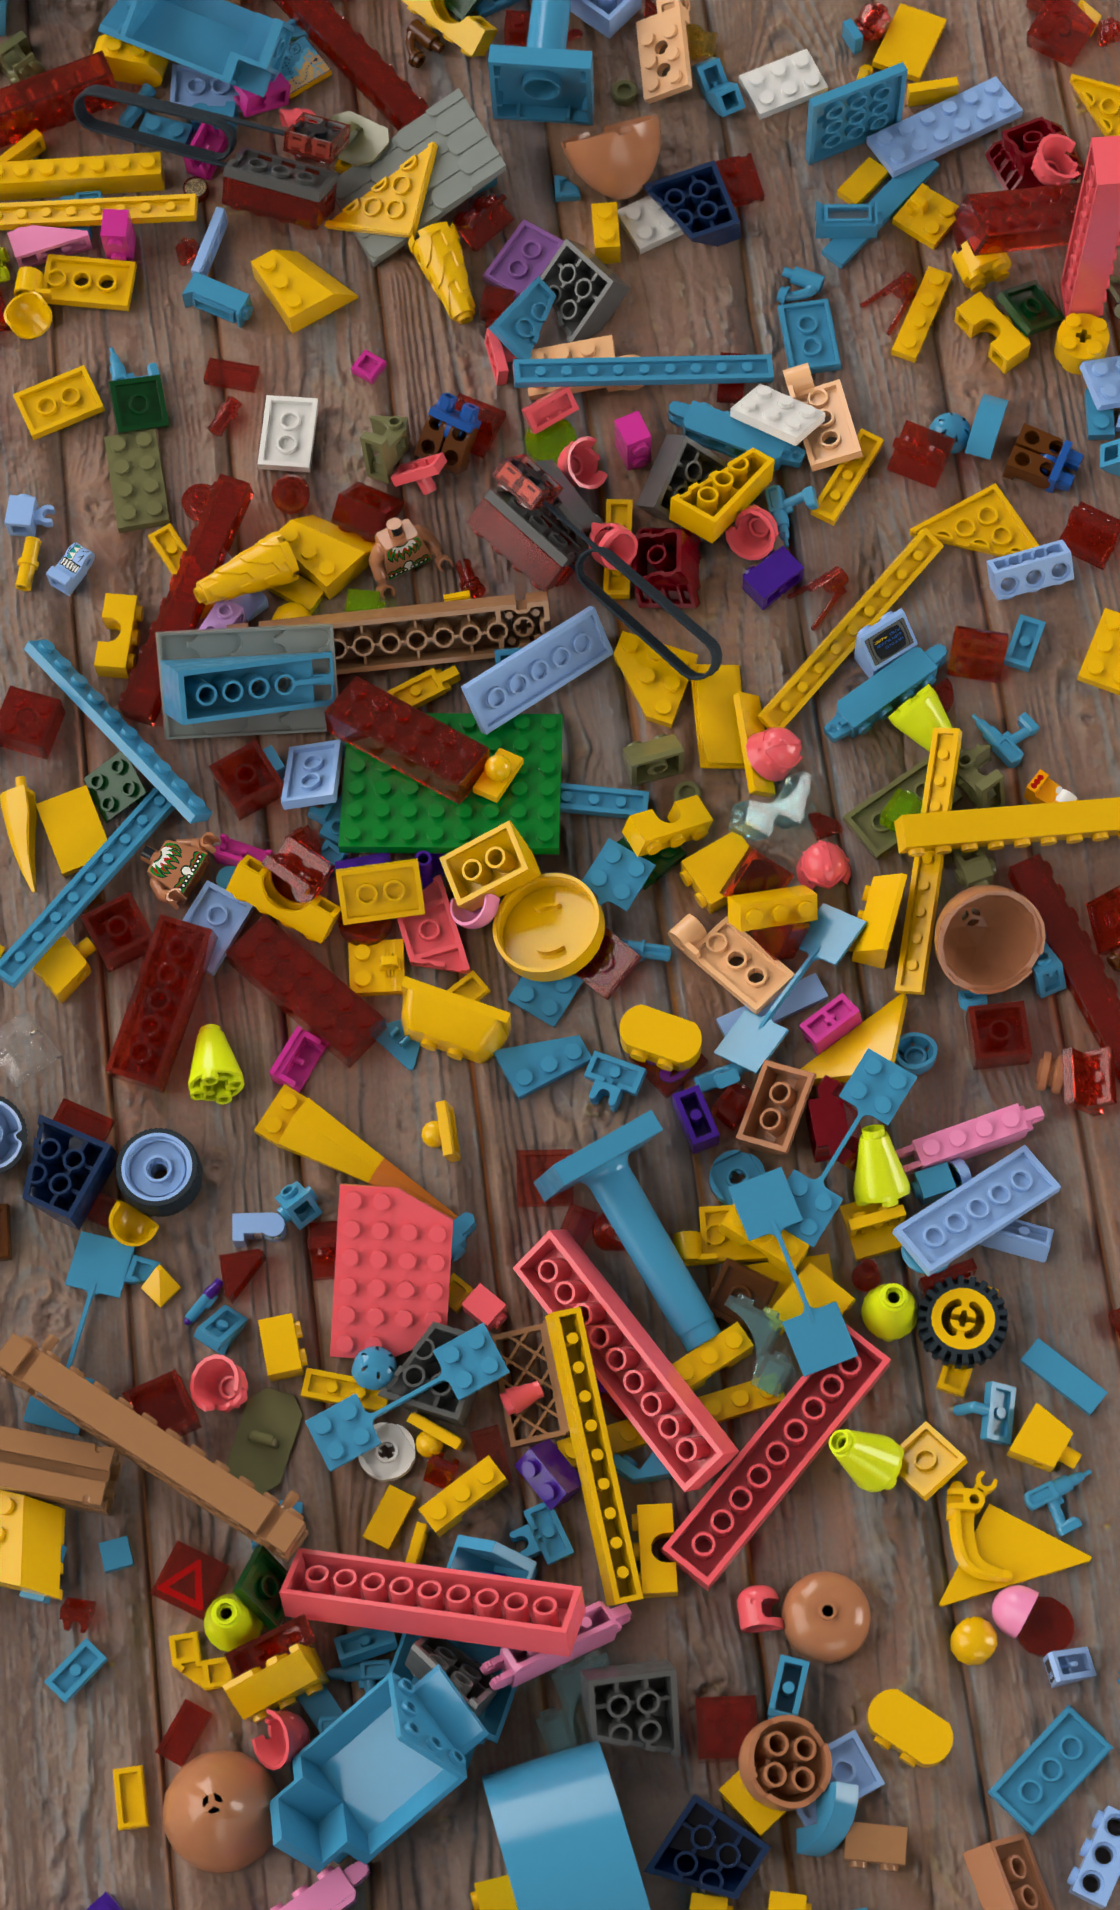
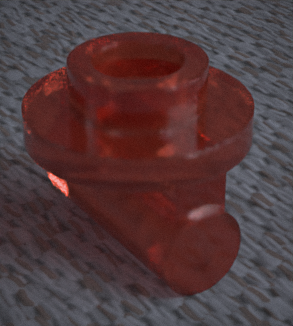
(1108, 31)
(186, 250)

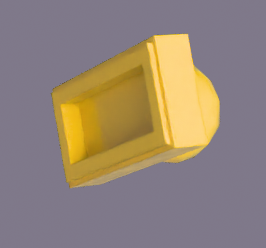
(498, 775)
(443, 1132)
(433, 1436)

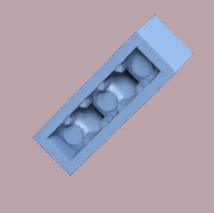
(1017, 570)
(1105, 1874)

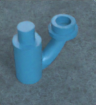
(803, 278)

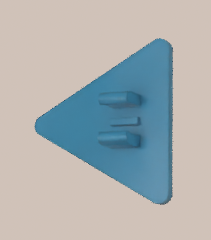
(398, 1045)

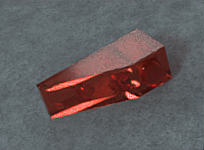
(275, 1642)

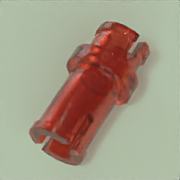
(226, 413)

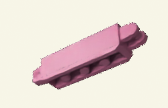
(971, 1137)
(519, 1666)
(331, 1892)

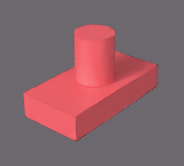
(498, 357)
(550, 409)
(421, 472)

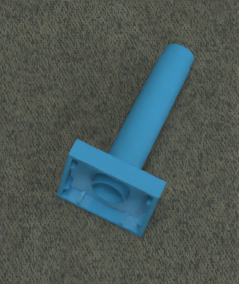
(544, 77)
(607, 1174)

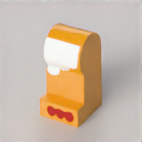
(1044, 790)

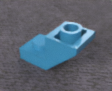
(651, 1471)

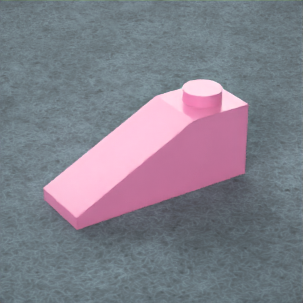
(35, 242)

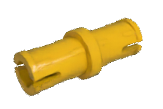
(28, 563)

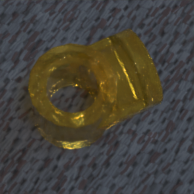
(704, 42)

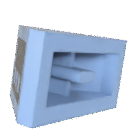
(1068, 1666)

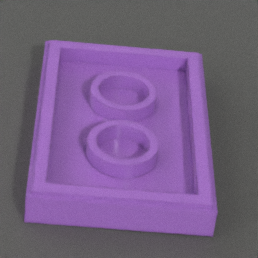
(522, 258)

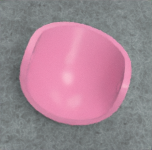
(477, 918)
(1012, 1608)

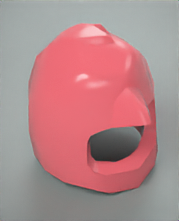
(616, 539)

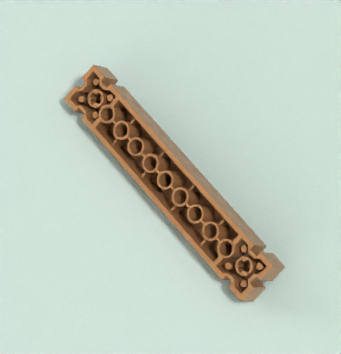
(430, 631)
(151, 1448)

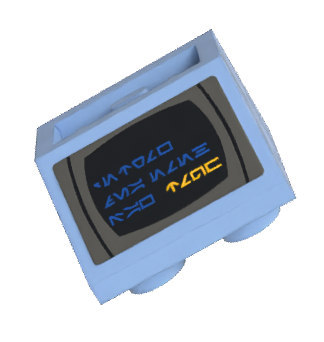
(883, 642)

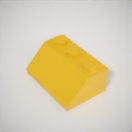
(489, 865)
(881, 913)

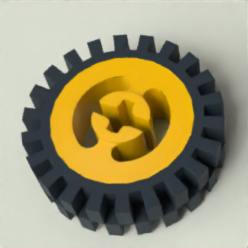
(957, 1348)

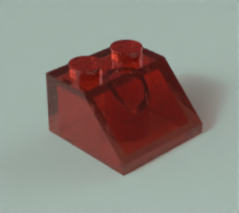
(1060, 31)
(365, 510)

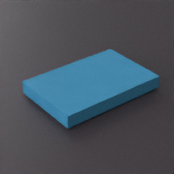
(809, 335)

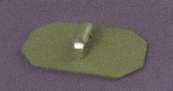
(366, 139)
(265, 1438)

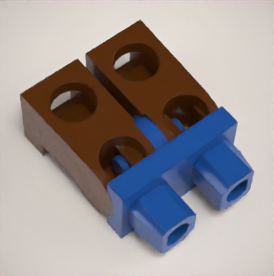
(449, 432)
(1041, 458)

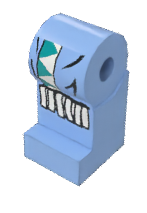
(71, 569)
(257, 1226)

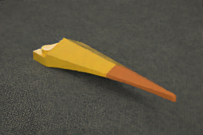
(311, 1132)

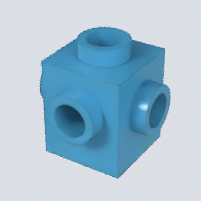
(298, 1204)

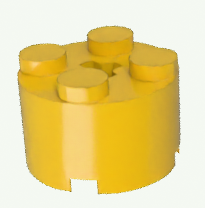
(981, 269)
(1080, 339)

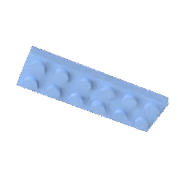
(944, 127)
(537, 670)
(976, 1210)

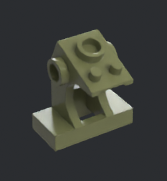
(15, 63)
(389, 438)
(982, 790)
(973, 871)

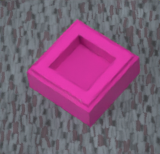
(368, 367)

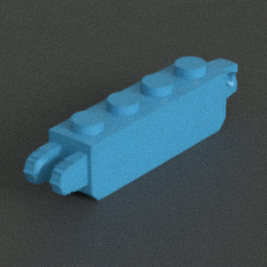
(729, 436)
(885, 691)

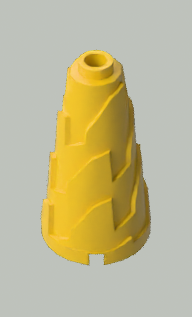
(444, 267)
(251, 571)

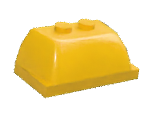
(452, 1022)

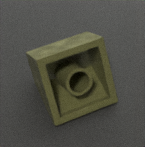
(653, 759)

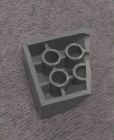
(583, 289)
(674, 470)
(569, 504)
(422, 1368)
(458, 1666)
(633, 1705)

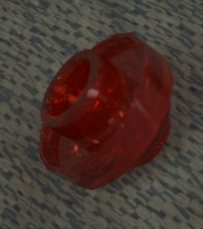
(290, 494)
(194, 499)

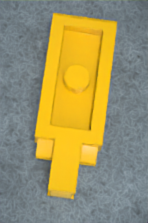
(426, 686)

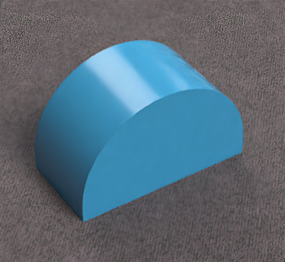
(564, 1833)

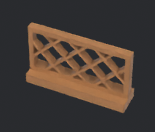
(555, 1386)

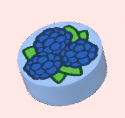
(959, 1171)

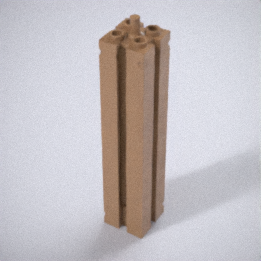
(59, 1470)

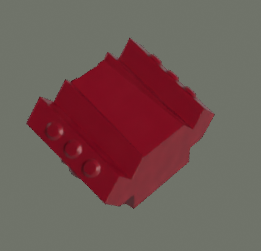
(1014, 154)
(669, 563)
(828, 1123)

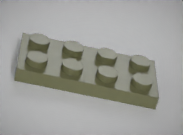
(137, 480)
(865, 817)

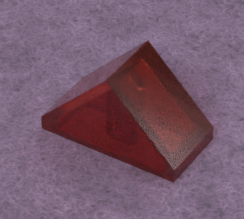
(781, 941)
(238, 1270)

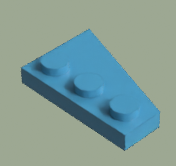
(522, 321)
(541, 1063)

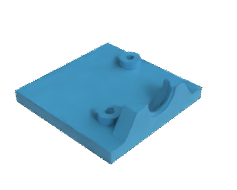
(853, 112)

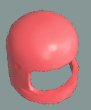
(755, 1609)

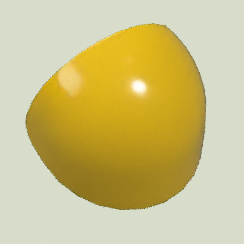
(28, 315)
(130, 1225)

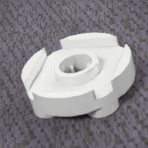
(403, 1457)

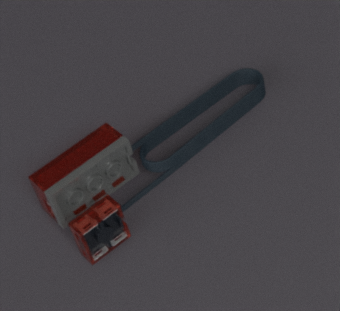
(255, 179)
(549, 556)

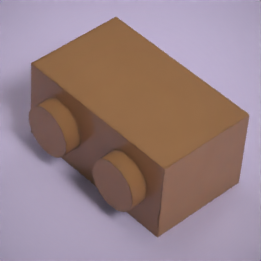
(875, 1845)

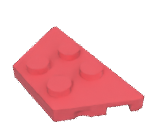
(433, 937)

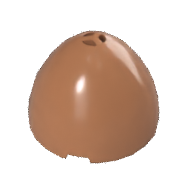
(618, 158)
(996, 947)
(235, 1833)

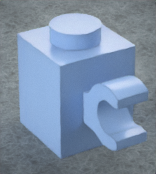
(24, 515)

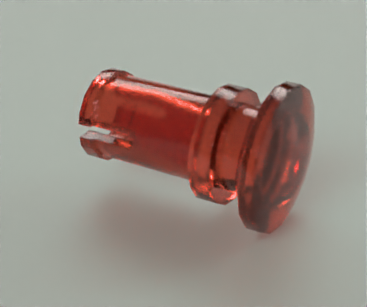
(469, 580)
(866, 1275)

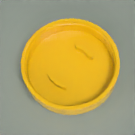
(549, 927)

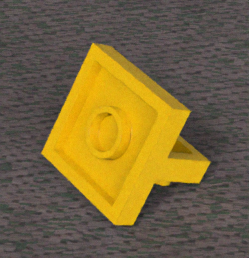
(872, 1228)

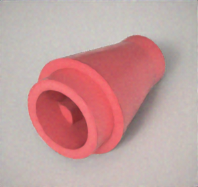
(520, 1397)

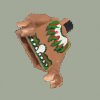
(402, 549)
(178, 867)

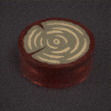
(198, 186)

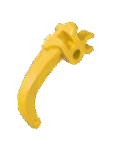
(961, 1508)

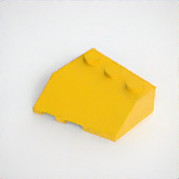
(299, 288)
(326, 553)
(31, 1545)
(277, 1684)

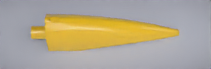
(21, 823)

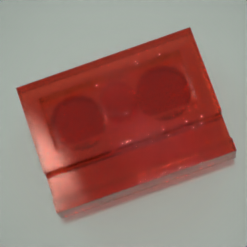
(741, 179)

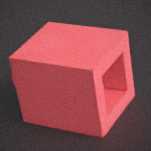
(485, 1307)

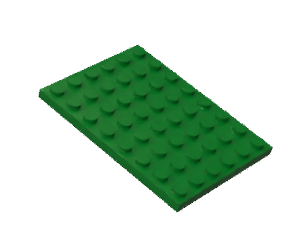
(399, 815)

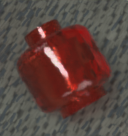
(872, 21)

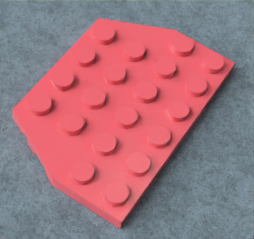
(388, 1270)

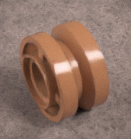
(1050, 1073)

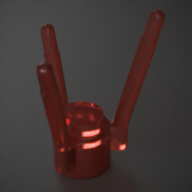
(900, 287)
(831, 582)

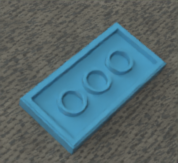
(1050, 1770)

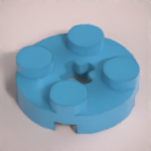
(728, 1163)

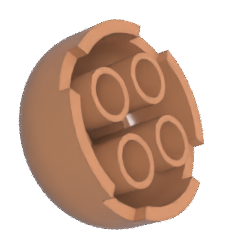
(824, 1637)
(785, 1763)

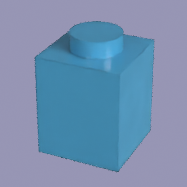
(932, 1183)

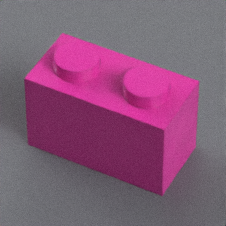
(118, 235)
(633, 441)

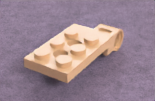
(652, 34)
(590, 348)
(832, 401)
(715, 950)

